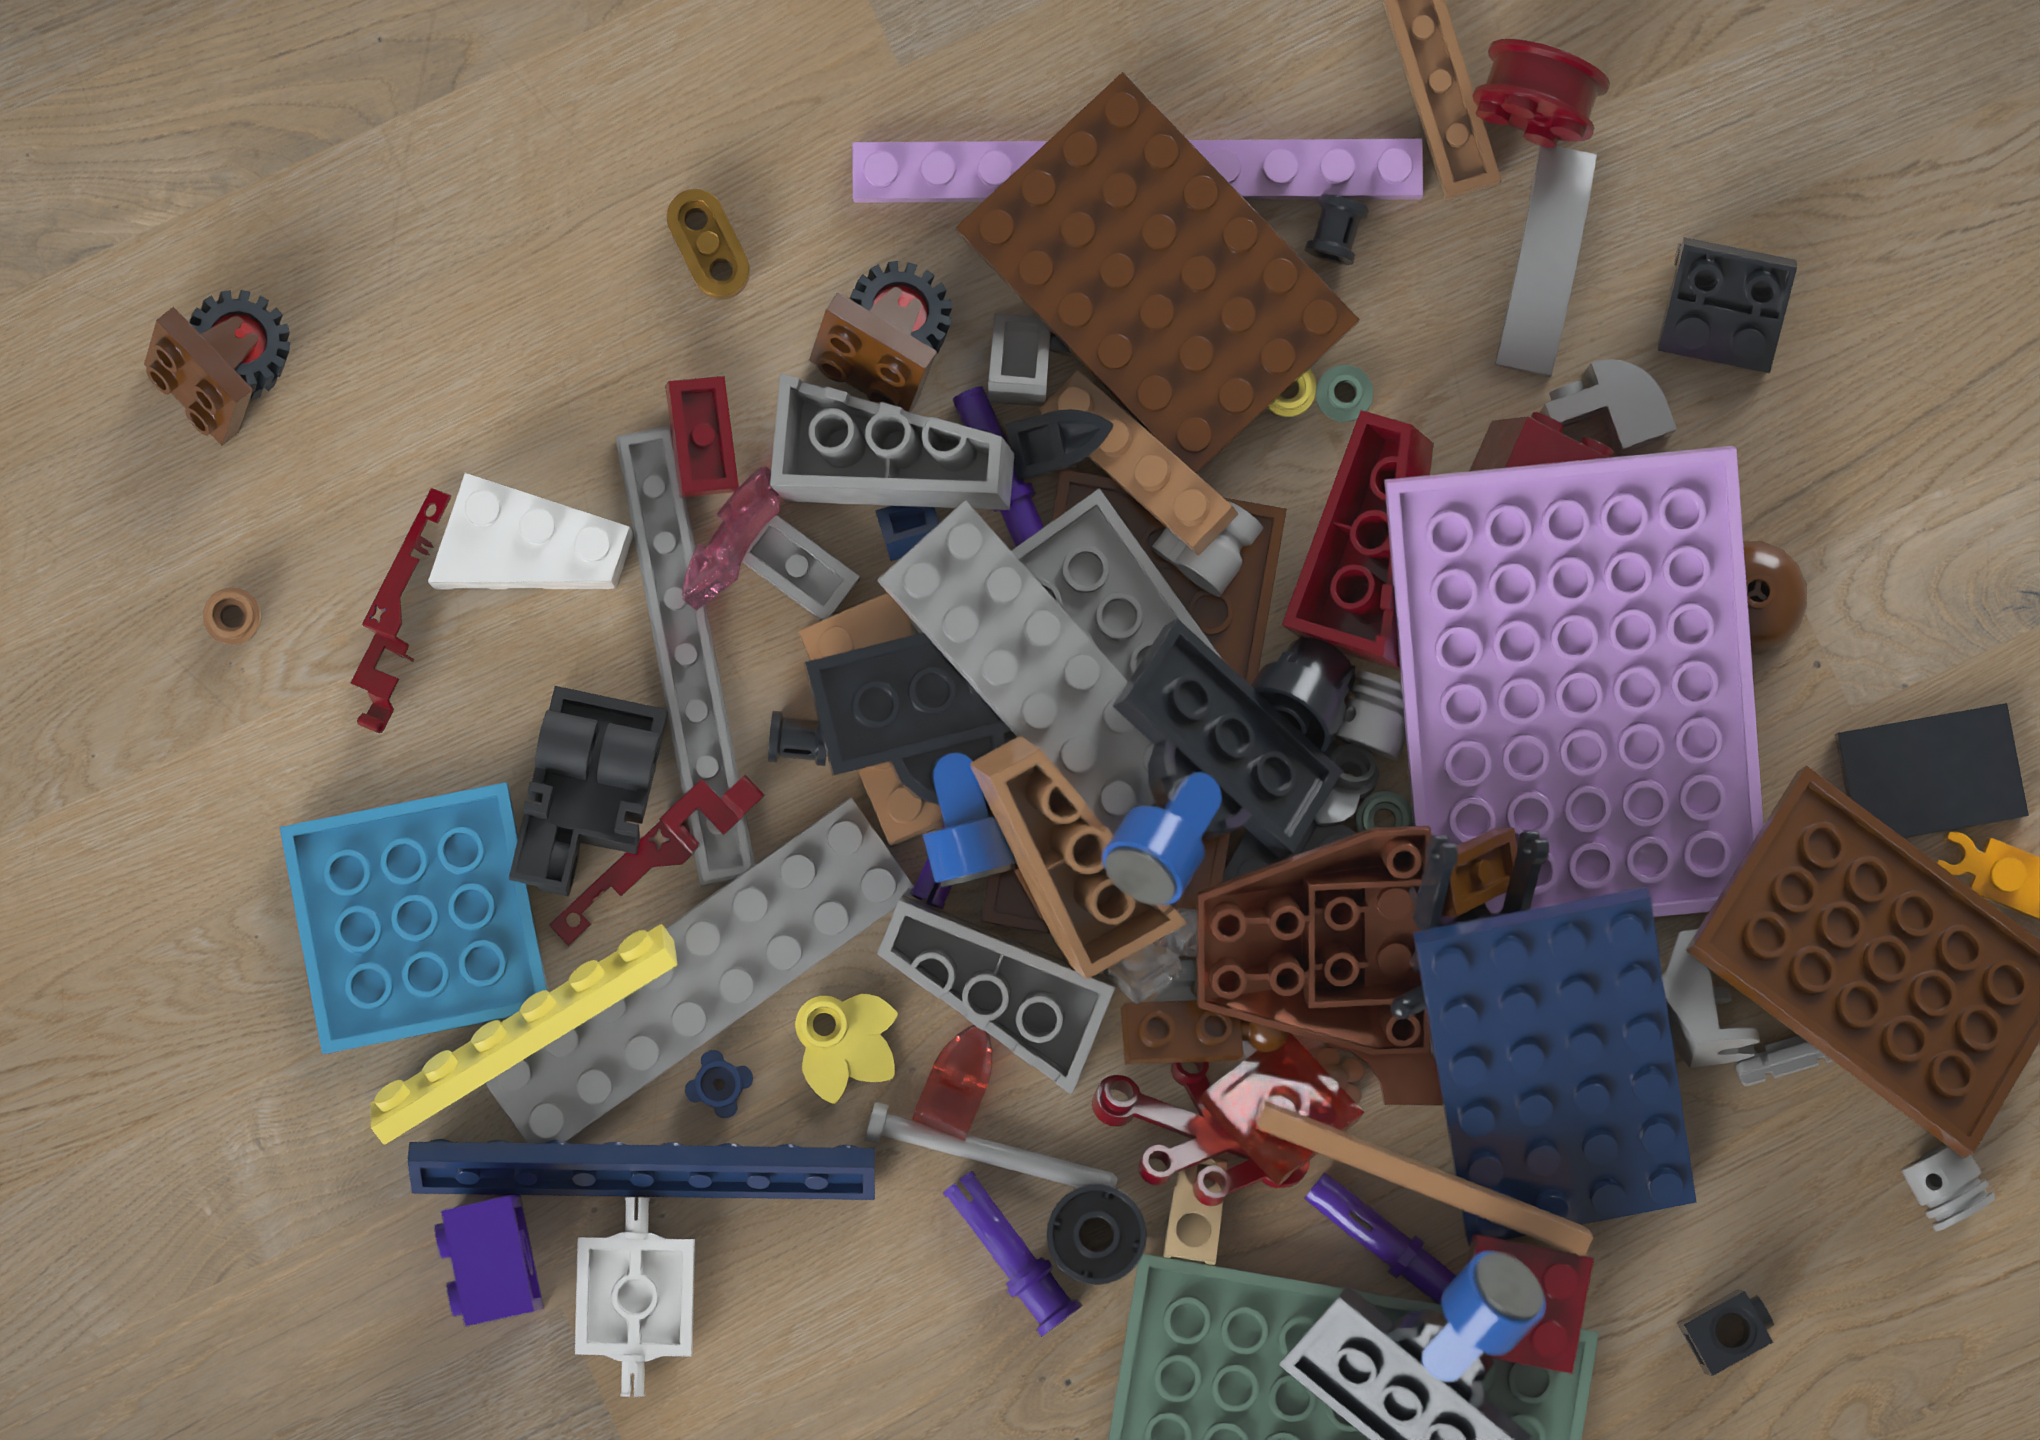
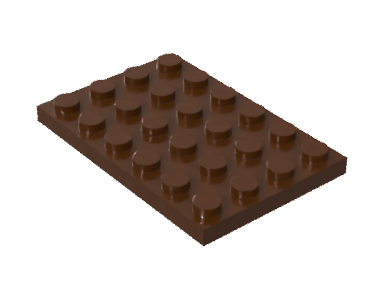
(1157, 274)
(1879, 961)

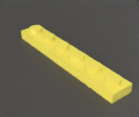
(538, 1023)

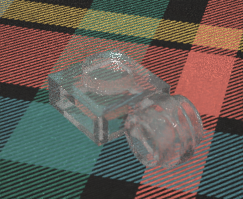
(1156, 963)

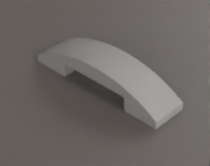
(1546, 260)

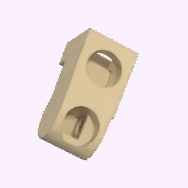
(1192, 1226)

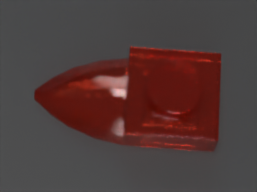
(957, 1084)

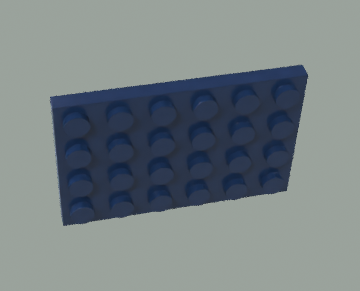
(1558, 1059)

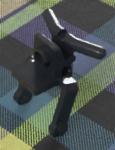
(1431, 895)

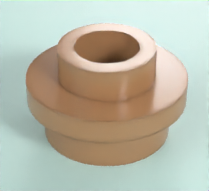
(216, 607)

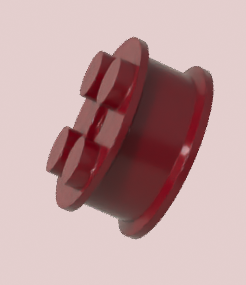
(1540, 92)

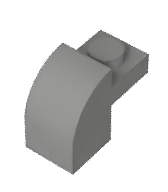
(1626, 399)

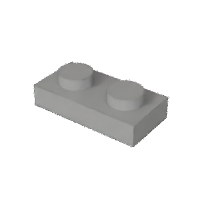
(800, 568)

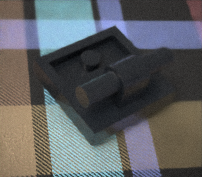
(1726, 304)

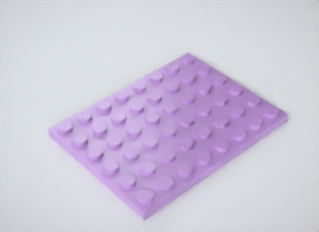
(1583, 668)

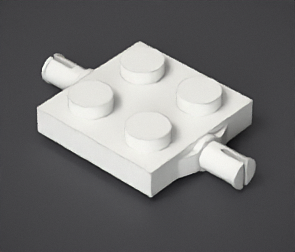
(635, 1296)

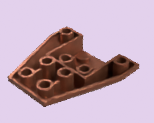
(1320, 943)

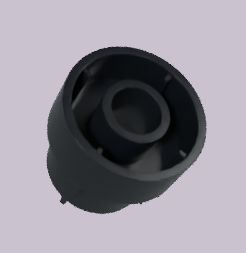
(1309, 688)
(1065, 1229)

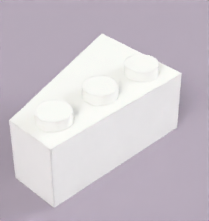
(525, 541)

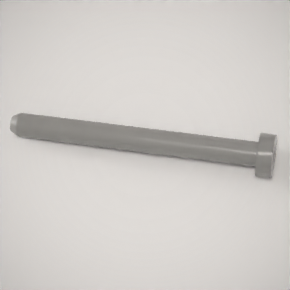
(984, 1150)

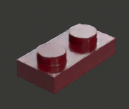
(702, 436)

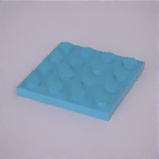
(413, 917)

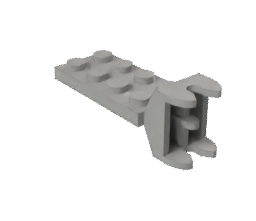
(1694, 1015)

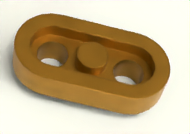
(709, 245)

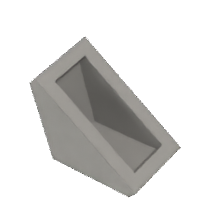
(1019, 360)

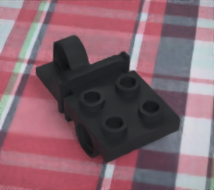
(591, 779)

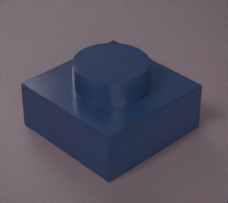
(905, 527)

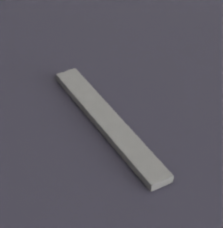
(683, 646)

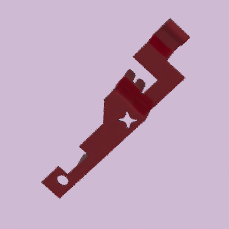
(377, 683)
(626, 871)

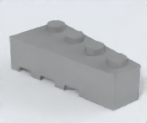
(878, 454)
(1001, 987)

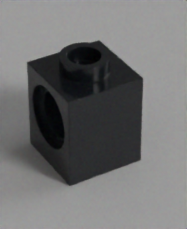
(1702, 1338)

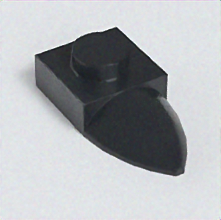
(1055, 441)

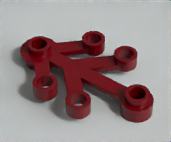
(1207, 1135)

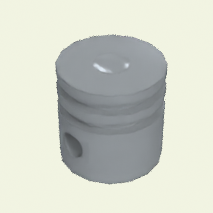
(1375, 716)
(1947, 1186)

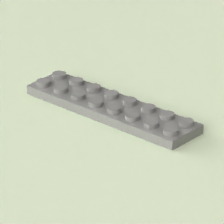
(729, 960)

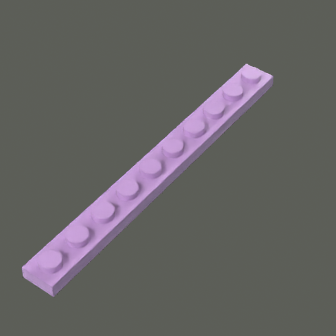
(1253, 167)

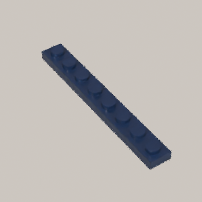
(642, 1170)

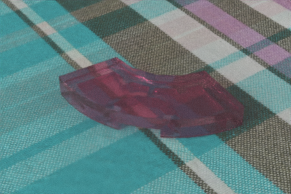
(743, 518)

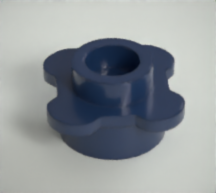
(703, 1089)

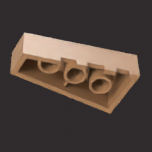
(858, 627)
(1061, 859)

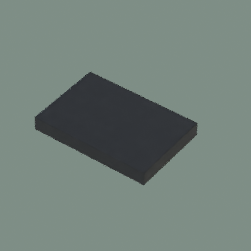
(1936, 771)

